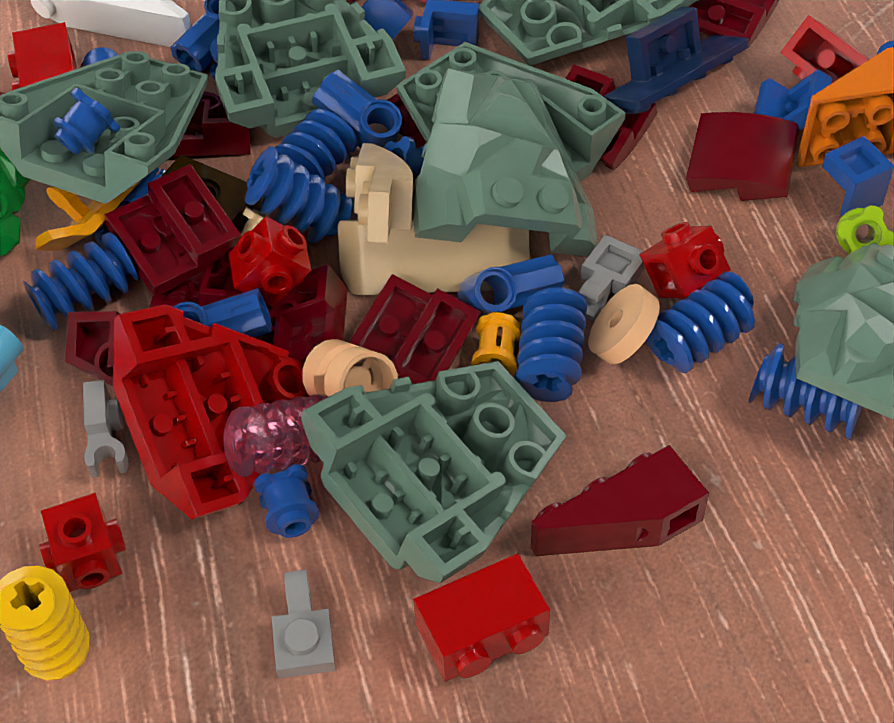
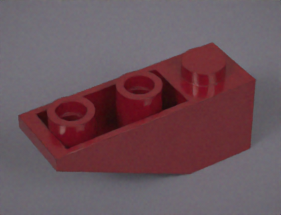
(632, 509)

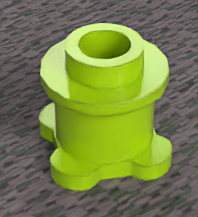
(877, 230)

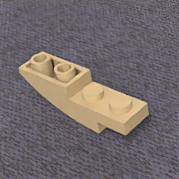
(381, 191)

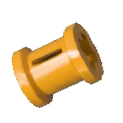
(496, 345)

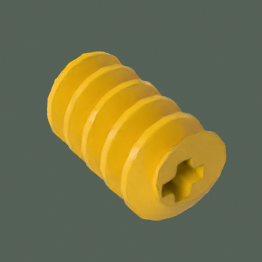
(42, 623)

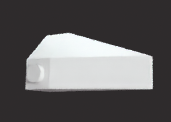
(139, 20)

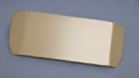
(424, 261)

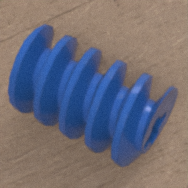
(319, 142)
(296, 195)
(81, 279)
(703, 322)
(551, 343)
(779, 382)

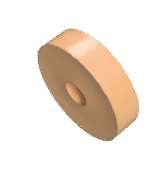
(624, 324)

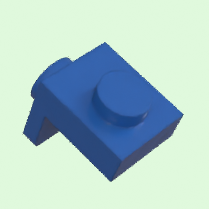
(446, 24)
(790, 103)

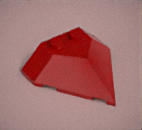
(176, 395)

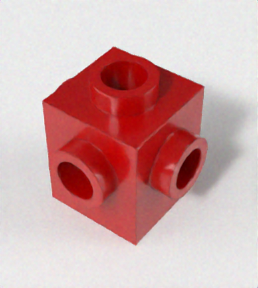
(270, 259)
(684, 260)
(82, 543)

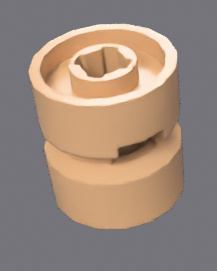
(342, 365)

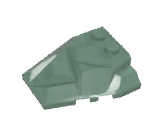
(557, 27)
(283, 50)
(498, 165)
(849, 327)
(432, 462)

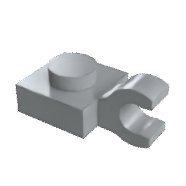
(608, 270)
(101, 422)
(302, 636)

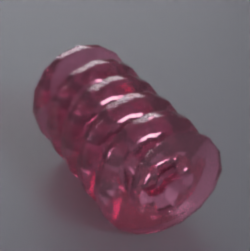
(269, 436)

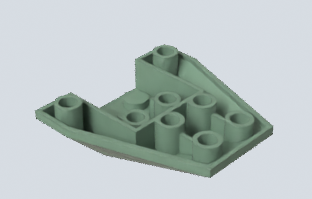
(144, 96)
(578, 112)

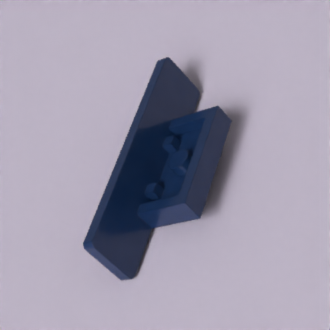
(668, 57)

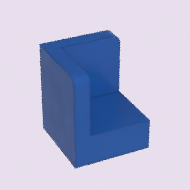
(388, 15)
(860, 172)

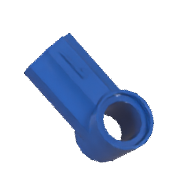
(194, 45)
(358, 109)
(511, 283)
(242, 313)

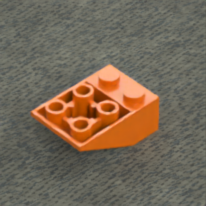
(852, 108)

